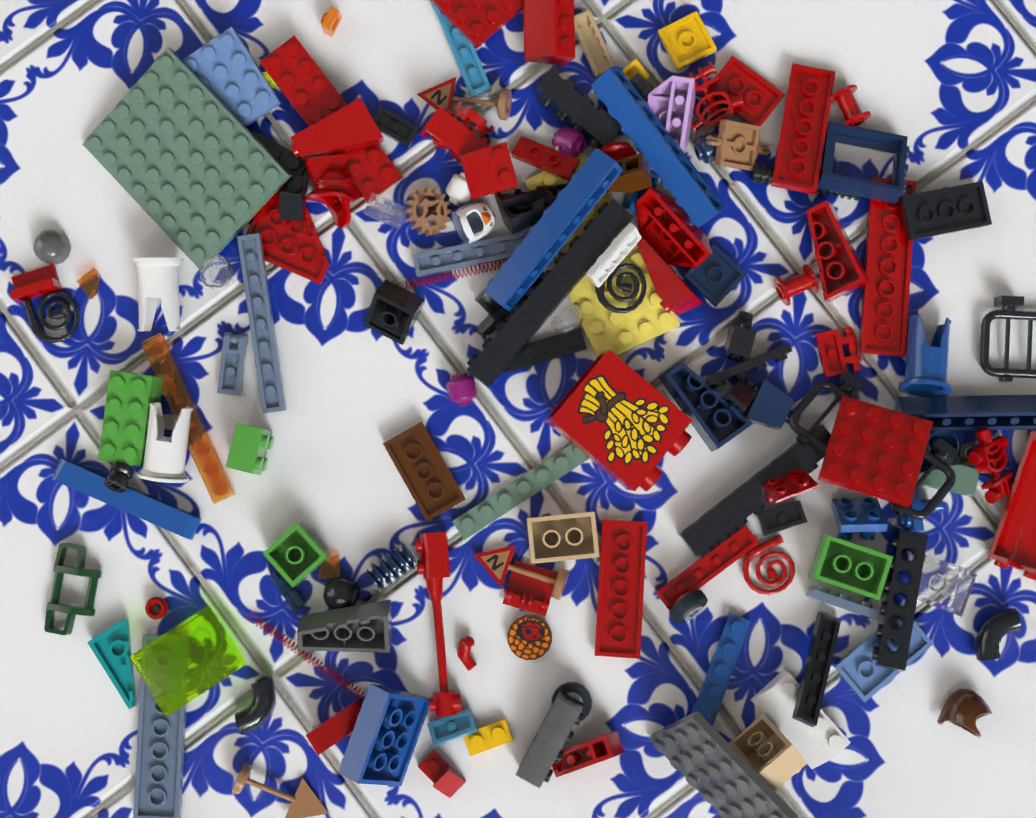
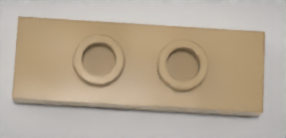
(592, 43)

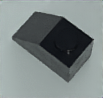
(741, 394)

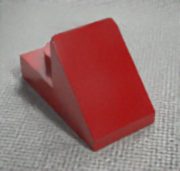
(441, 773)

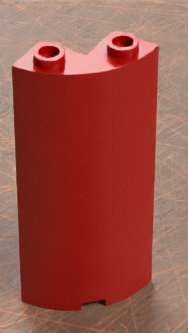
(1016, 533)

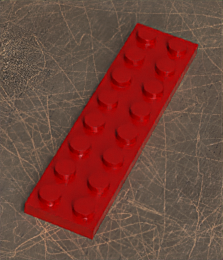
(317, 98)
(889, 272)

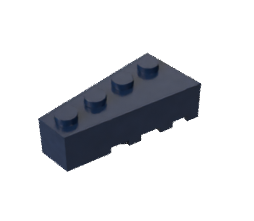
(711, 415)

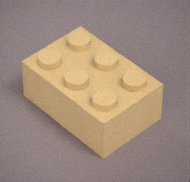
(562, 537)
(768, 752)

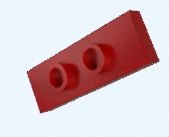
(545, 158)

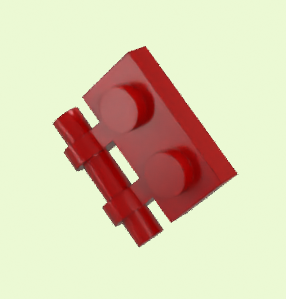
(831, 352)

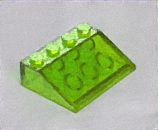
(187, 660)

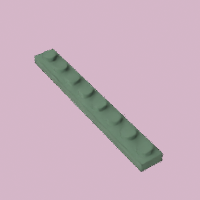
(519, 491)

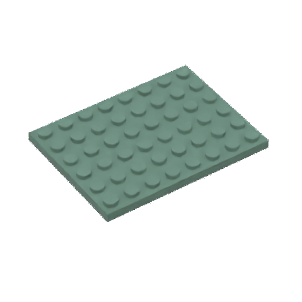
(186, 158)

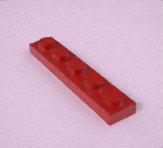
(708, 566)

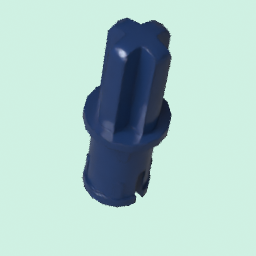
(287, 591)

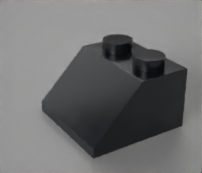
(393, 311)

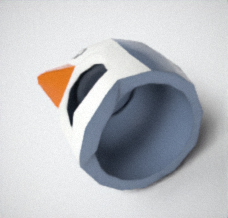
(473, 221)

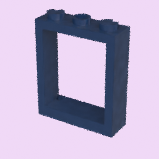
(871, 140)

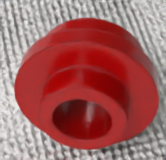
(149, 608)

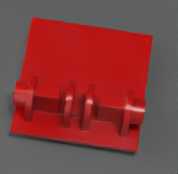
(788, 486)
(529, 592)

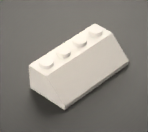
(814, 743)

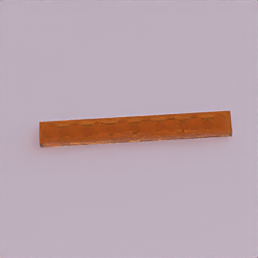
(179, 397)

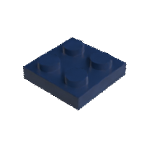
(715, 276)

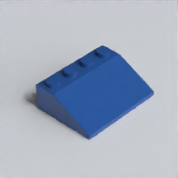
(384, 736)

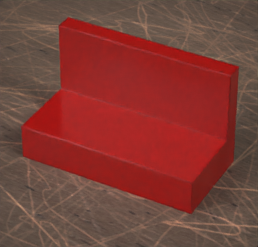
(35, 283)

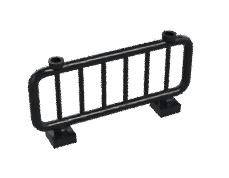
(1009, 313)
(940, 455)

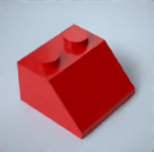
(489, 171)

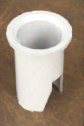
(158, 279)
(166, 455)

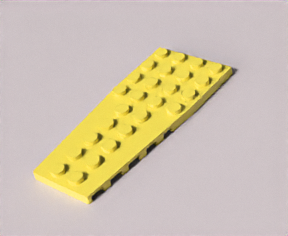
(603, 327)

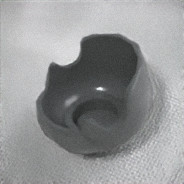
(51, 247)

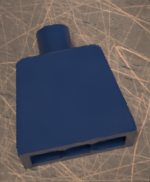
(770, 406)

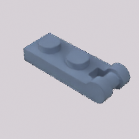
(232, 364)

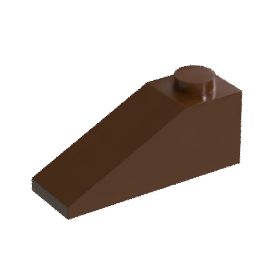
(635, 175)

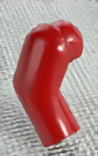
(464, 650)

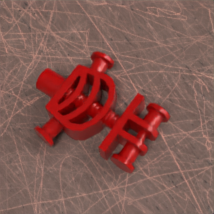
(712, 103)
(992, 458)

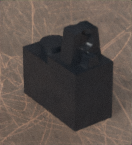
(740, 338)

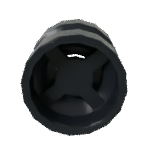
(119, 476)

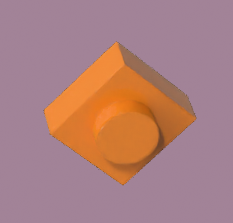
(330, 21)

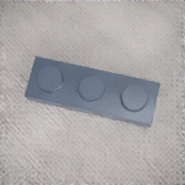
(842, 601)

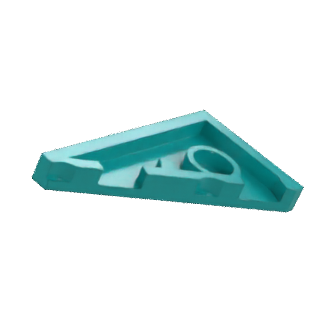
(113, 653)

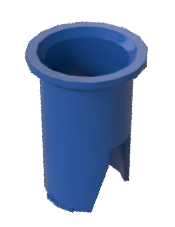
(925, 364)

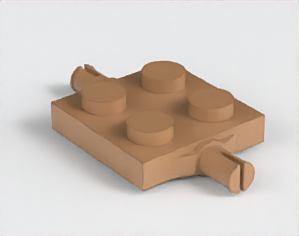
(737, 145)

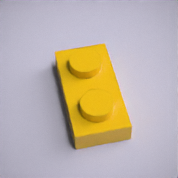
(488, 737)

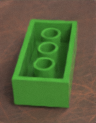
(128, 416)

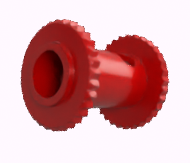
(849, 106)
(796, 285)

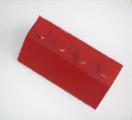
(549, 31)

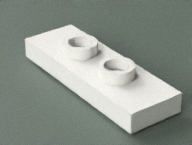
(614, 255)

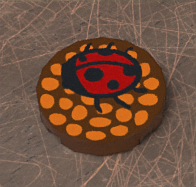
(529, 637)

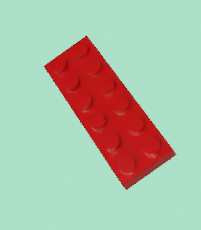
(803, 129)
(620, 589)

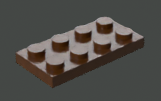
(424, 471)

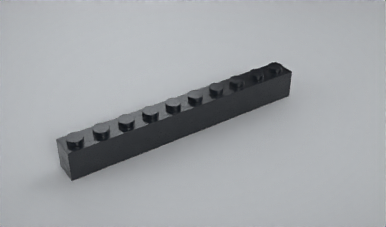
(549, 294)

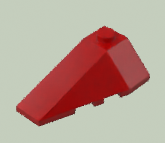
(672, 290)

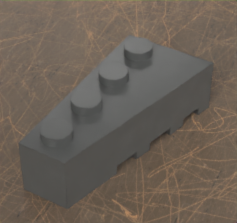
(348, 629)

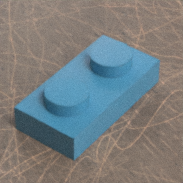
(452, 727)

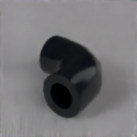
(993, 631)
(259, 709)

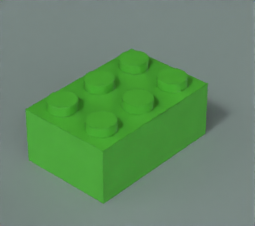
(850, 566)

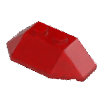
(670, 231)

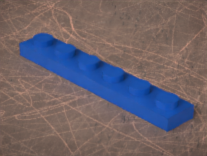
(721, 667)

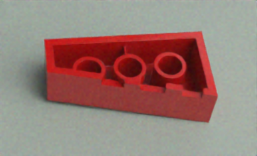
(836, 258)

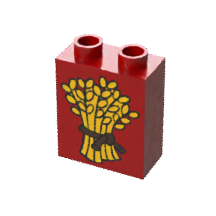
(621, 422)

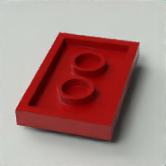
(757, 93)

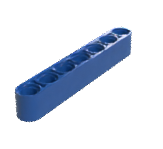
(130, 501)

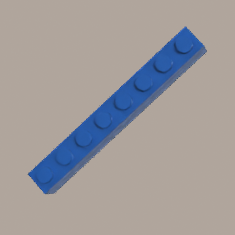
(657, 146)
(553, 229)

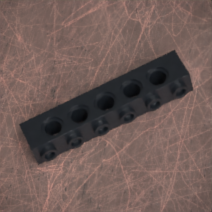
(916, 544)

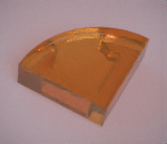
(90, 283)
(331, 568)

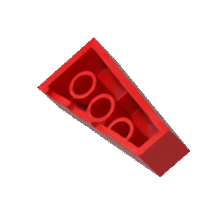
(451, 134)

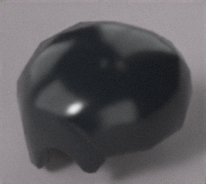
(341, 593)

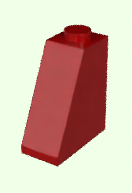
(334, 728)

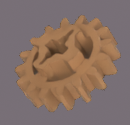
(436, 215)

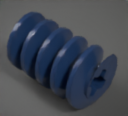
(392, 567)

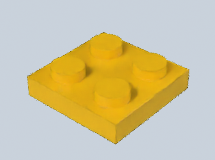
(687, 41)

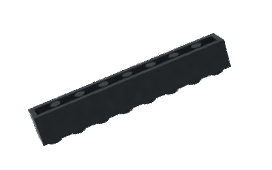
(749, 497)

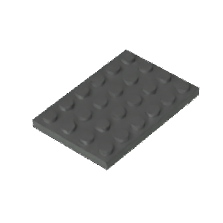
(718, 770)

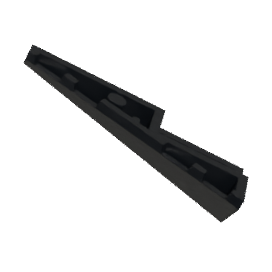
(525, 209)

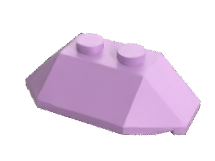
(674, 107)

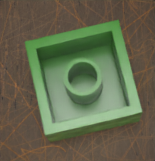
(249, 449)
(296, 554)

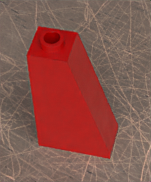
(339, 132)

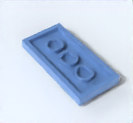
(860, 670)

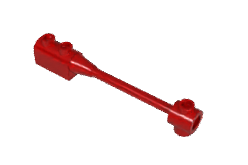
(434, 567)

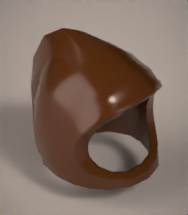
(964, 709)

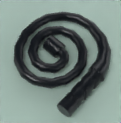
(626, 287)
(33, 322)

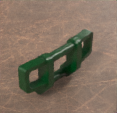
(79, 570)

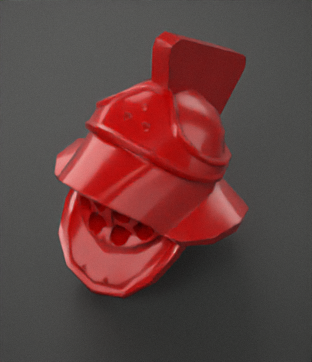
(332, 186)

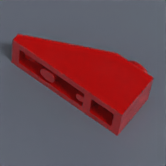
(589, 753)

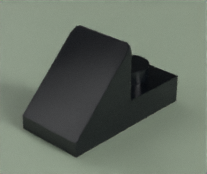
(291, 199)

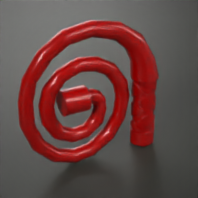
(756, 551)

